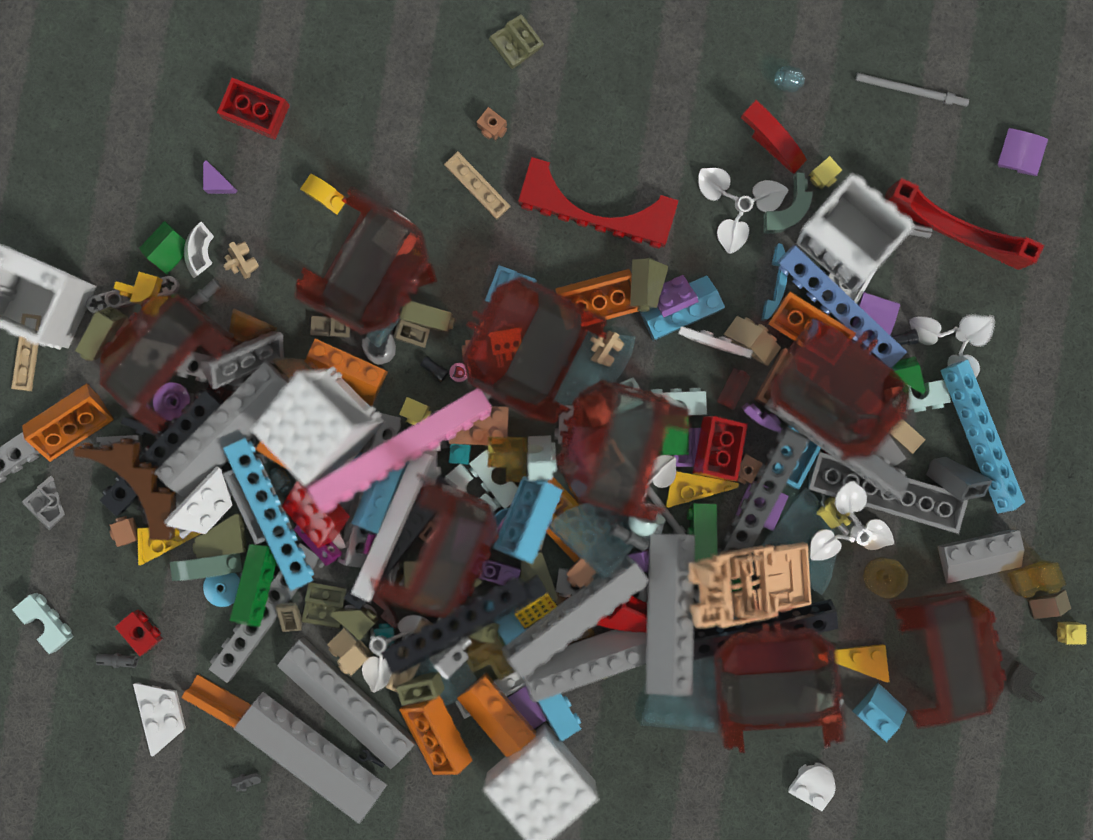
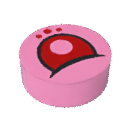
(458, 373)

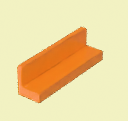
(216, 701)

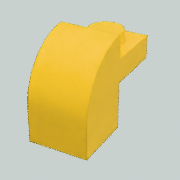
(323, 193)
(145, 287)

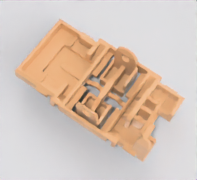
(782, 584)

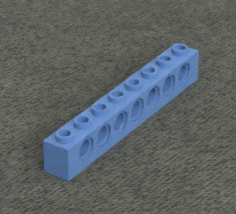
(793, 256)

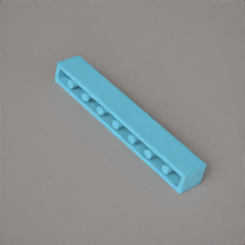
(554, 708)

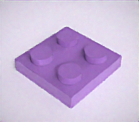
(676, 296)

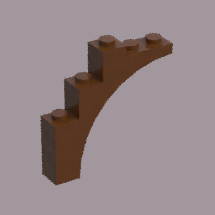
(124, 459)

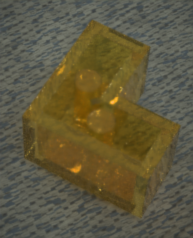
(508, 453)
(1035, 577)
(491, 654)

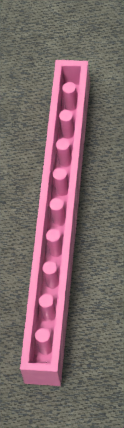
(399, 450)

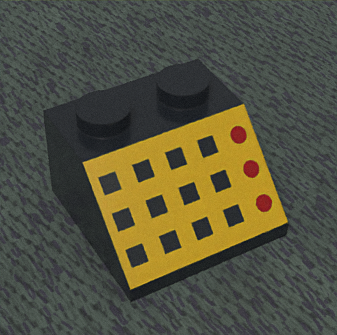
(541, 604)

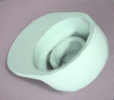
(645, 527)

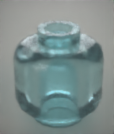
(789, 79)
(282, 480)

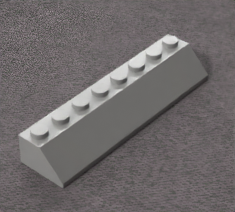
(224, 427)
(873, 469)
(920, 502)
(669, 615)
(573, 617)
(587, 662)
(347, 703)
(310, 757)

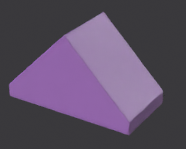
(214, 182)

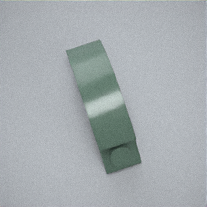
(783, 220)
(205, 567)

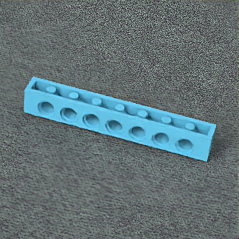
(983, 436)
(233, 454)

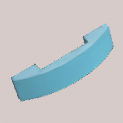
(769, 305)

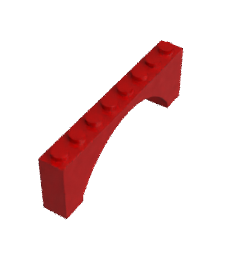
(648, 225)
(1008, 249)

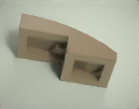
(328, 327)

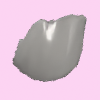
(380, 355)

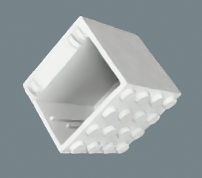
(853, 232)
(44, 291)
(317, 425)
(541, 786)

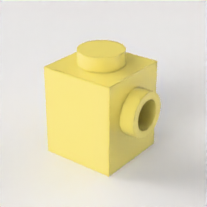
(825, 173)
(414, 411)
(1071, 632)

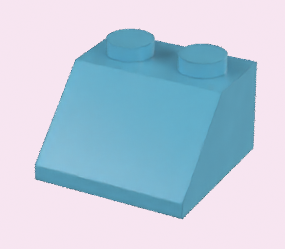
(881, 712)

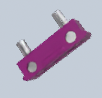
(326, 554)

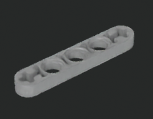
(125, 301)

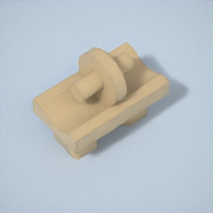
(237, 252)
(603, 346)

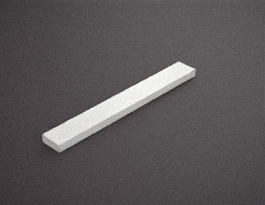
(391, 526)

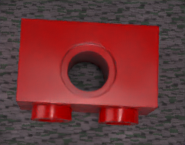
(128, 629)

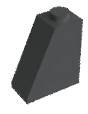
(958, 479)

